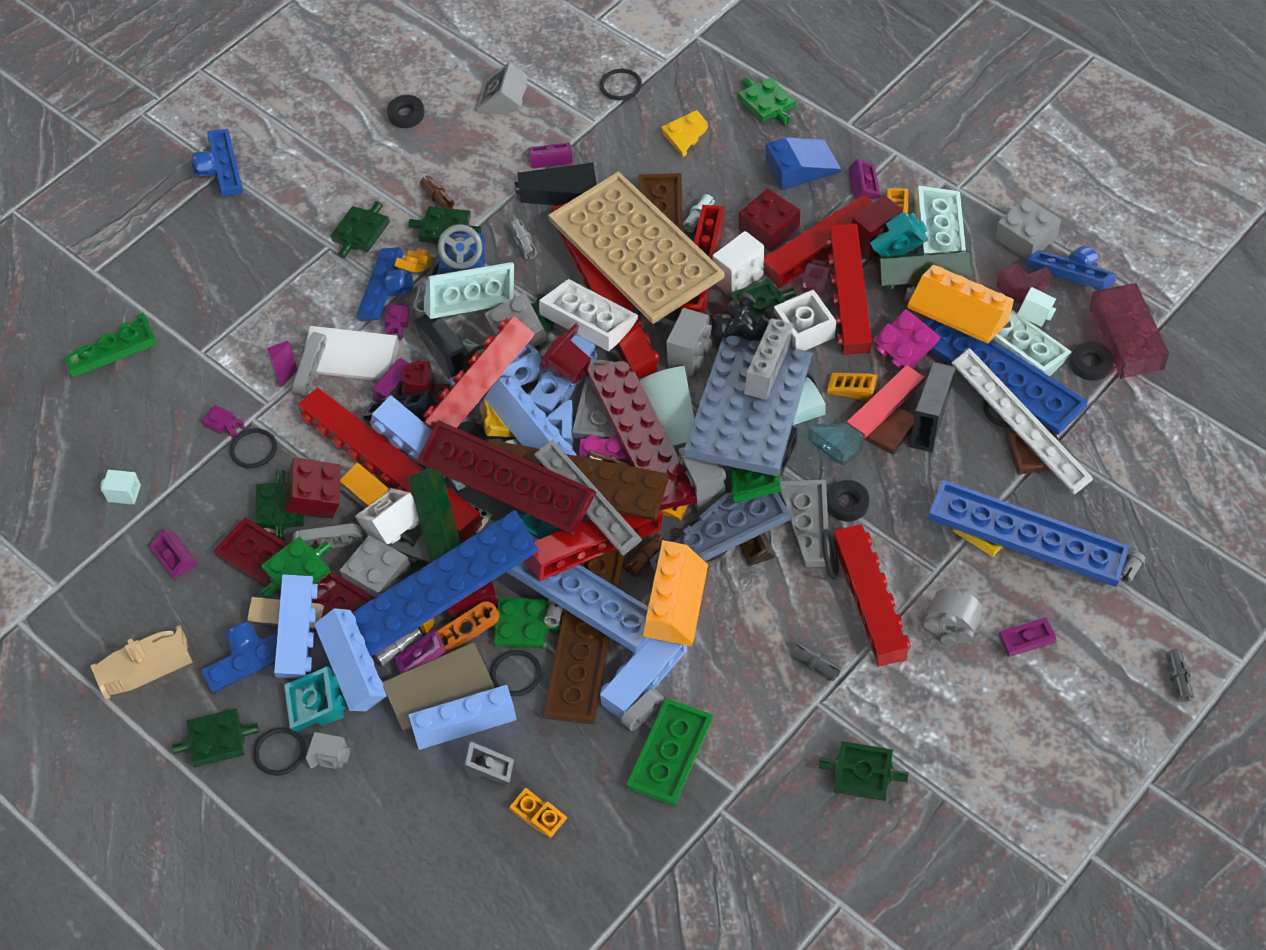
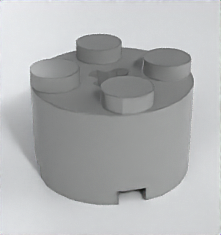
(953, 616)

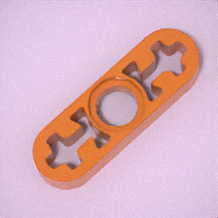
(478, 611)

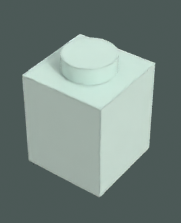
(1037, 307)
(120, 487)

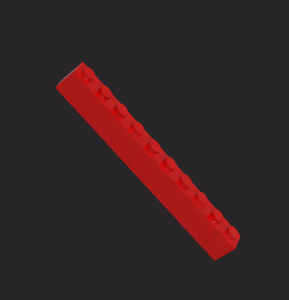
(635, 344)
(375, 453)

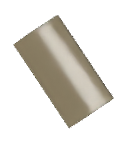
(437, 683)

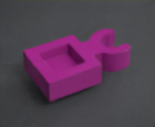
(396, 318)
(220, 420)

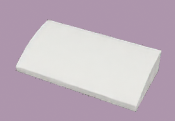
(597, 317)
(356, 353)

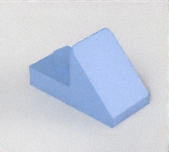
(563, 420)

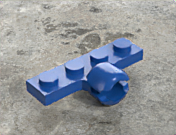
(219, 162)
(1076, 267)
(384, 282)
(247, 657)

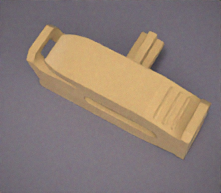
(142, 662)

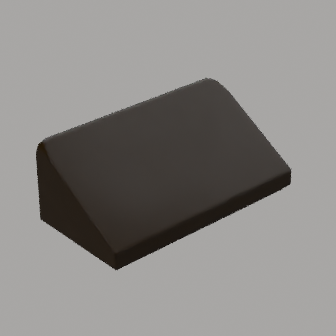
(757, 549)

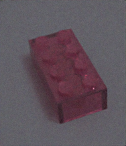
(1128, 330)

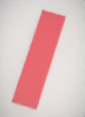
(886, 401)

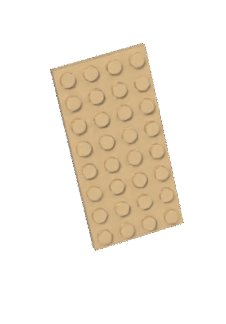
(636, 247)

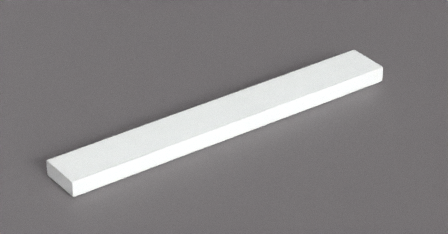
(1022, 421)

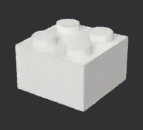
(741, 262)
(810, 320)
(389, 516)

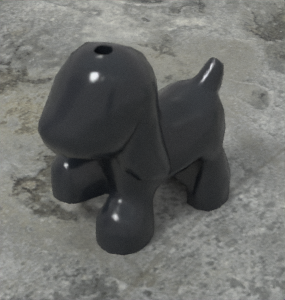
(740, 320)

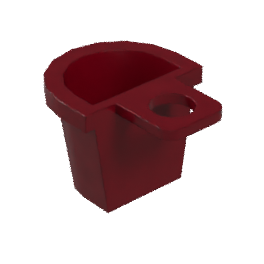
(566, 358)
(419, 377)

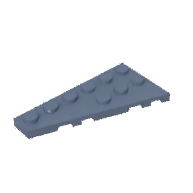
(731, 524)

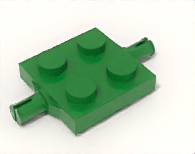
(766, 100)
(298, 560)
(522, 623)

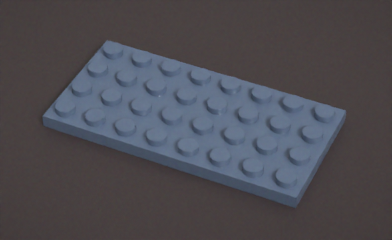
(743, 428)

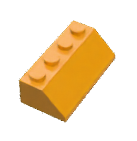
(961, 304)
(676, 595)

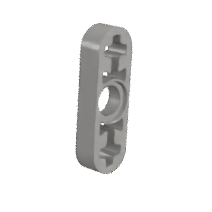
(309, 363)
(335, 535)

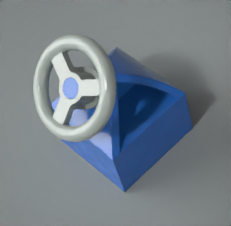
(460, 250)

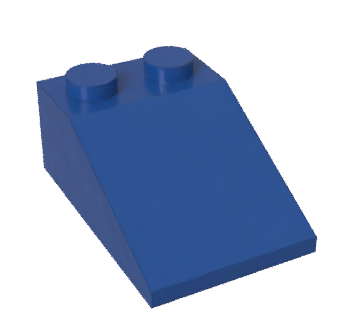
(800, 161)

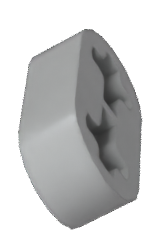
(642, 709)

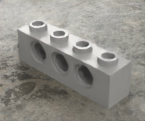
(768, 359)

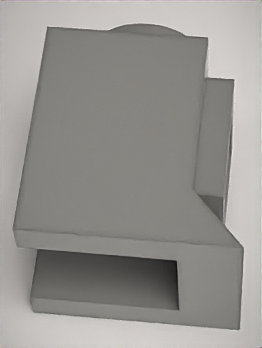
(327, 751)

